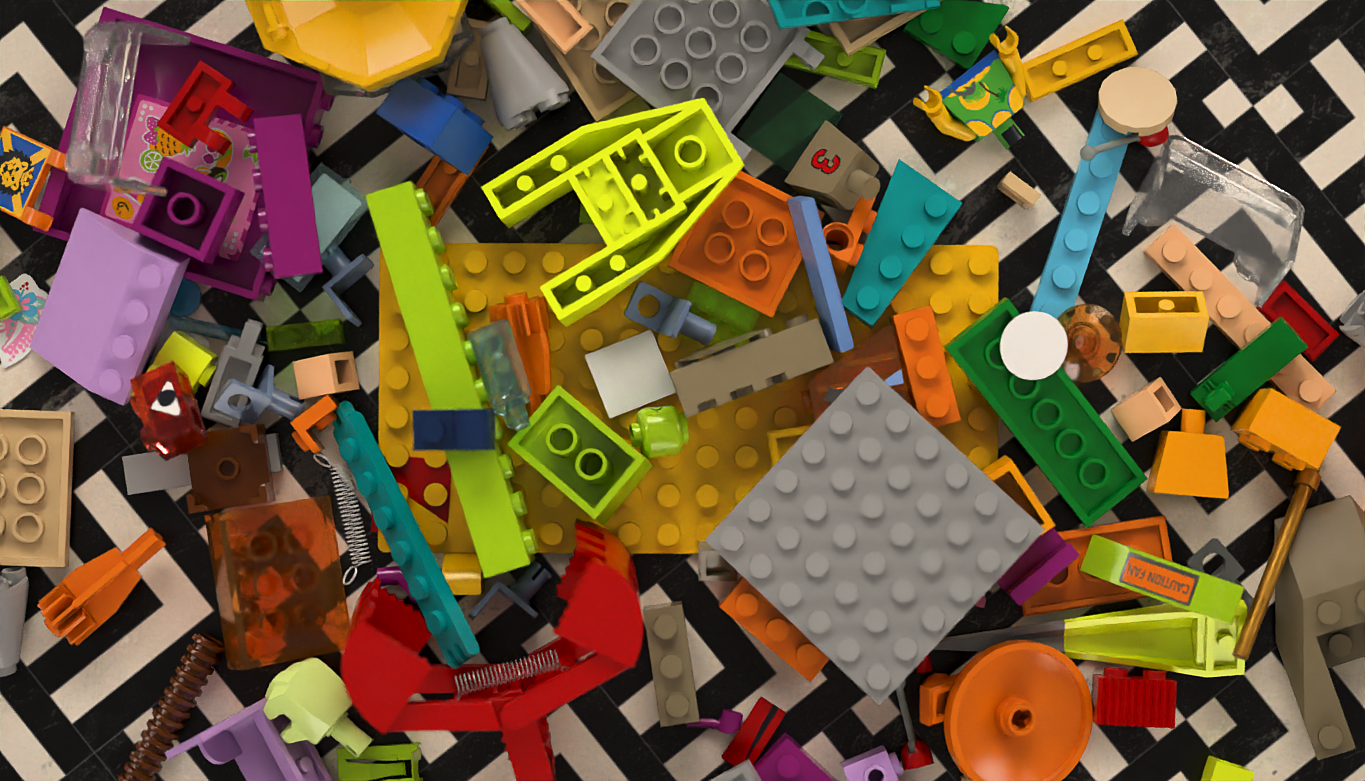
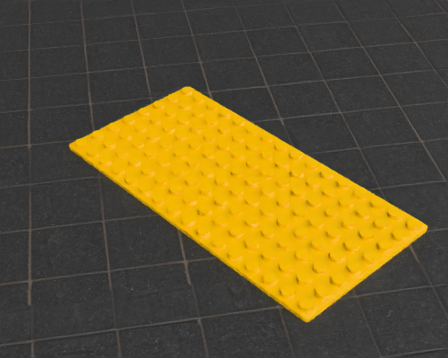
(727, 444)

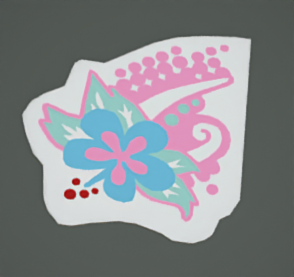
(19, 329)

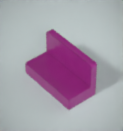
(1037, 566)

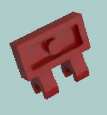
(197, 105)

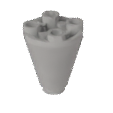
(518, 76)
(13, 603)

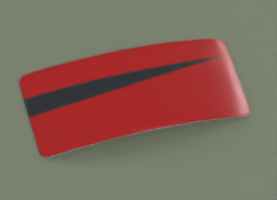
(754, 733)

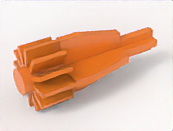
(529, 325)
(97, 589)

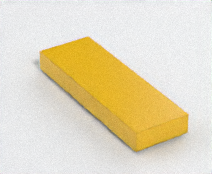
(1078, 60)

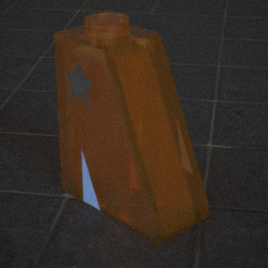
(876, 352)

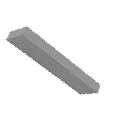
(152, 473)

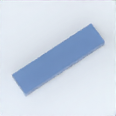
(820, 273)

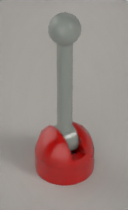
(1088, 152)
(914, 752)

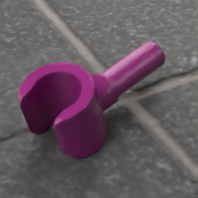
(728, 723)

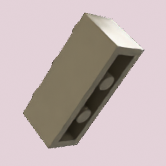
(671, 663)

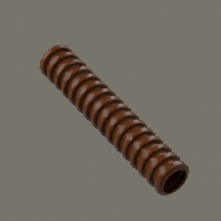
(173, 709)

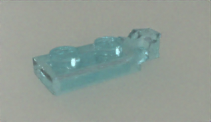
(502, 372)

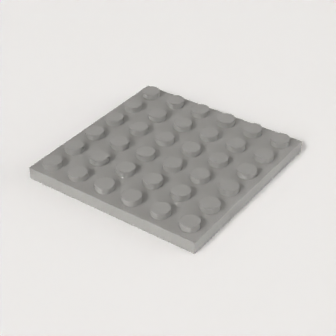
(874, 535)

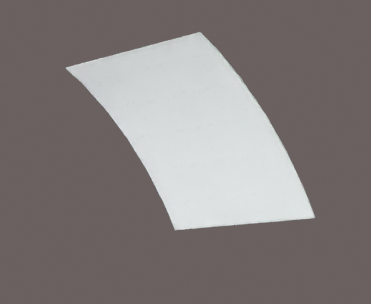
(630, 373)

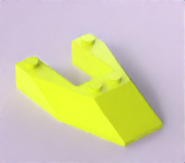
(640, 183)

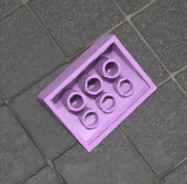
(108, 305)

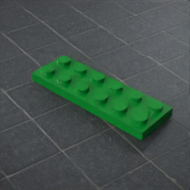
(1048, 421)

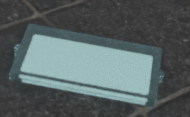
(336, 210)

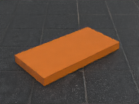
(1078, 589)

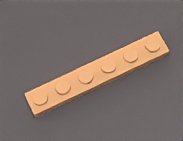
(1233, 312)

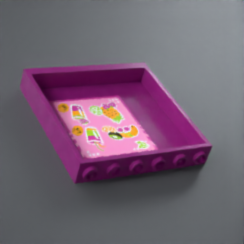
(161, 71)

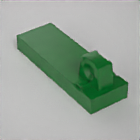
(1248, 369)

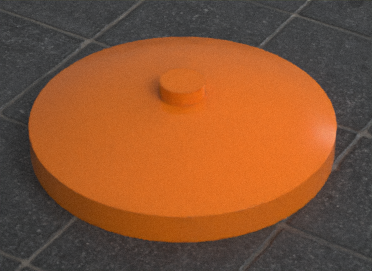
(1018, 714)

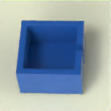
(436, 122)

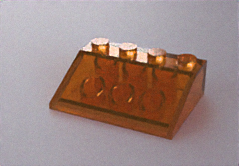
(278, 582)

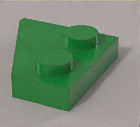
(957, 29)

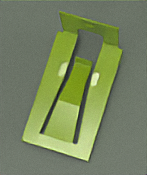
(363, 771)

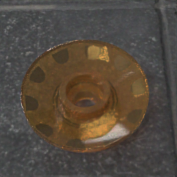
(1101, 342)

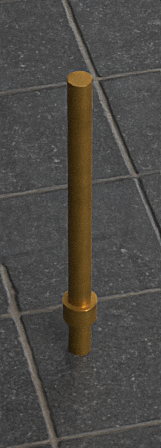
(1305, 483)

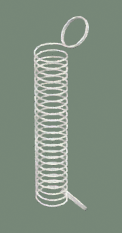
(347, 519)

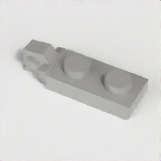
(238, 361)

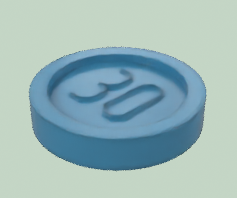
(187, 299)

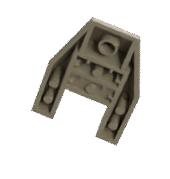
(1322, 615)

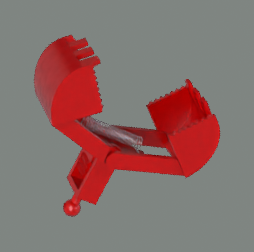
(603, 616)

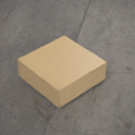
(1018, 190)

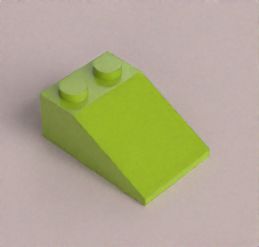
(580, 455)

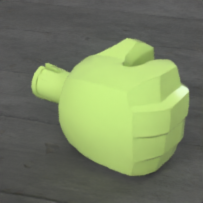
(315, 704)

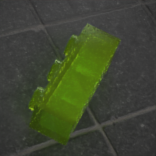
(722, 308)
(305, 335)

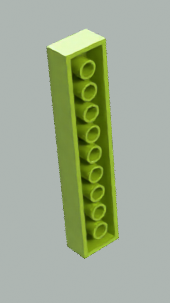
(450, 373)

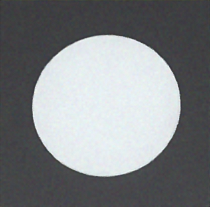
(1033, 345)

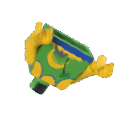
(982, 97)

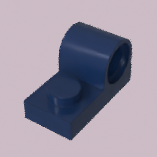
(454, 429)

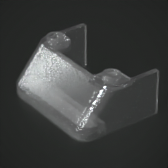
(105, 104)
(1224, 206)

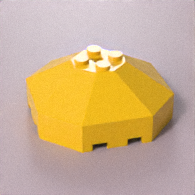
(359, 39)

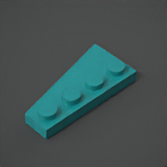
(805, 13)
(902, 234)

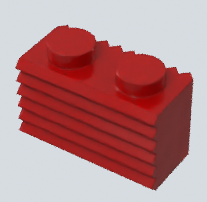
(1134, 699)

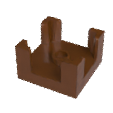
(230, 469)

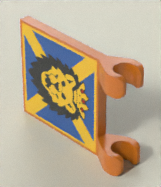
(22, 175)

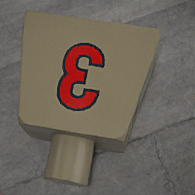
(834, 171)

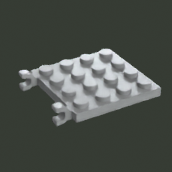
(702, 50)

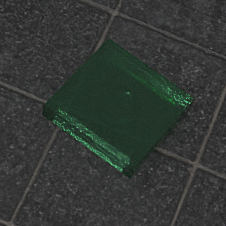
(785, 122)

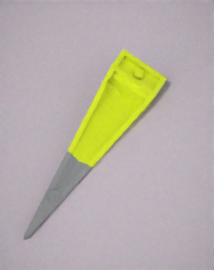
(1144, 637)

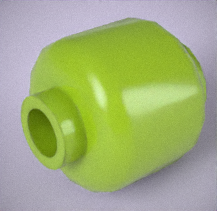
(659, 431)

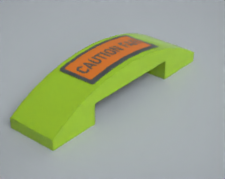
(1162, 579)

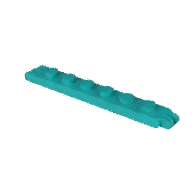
(403, 536)

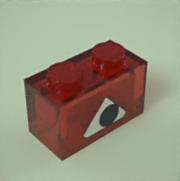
(168, 411)

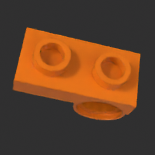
(848, 235)

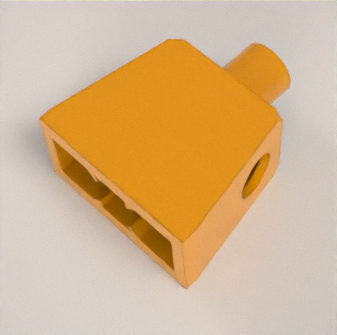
(1190, 460)

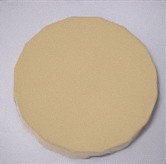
(1137, 101)

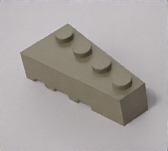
(752, 366)

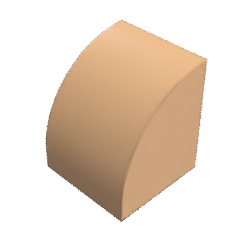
(326, 375)
(1146, 409)

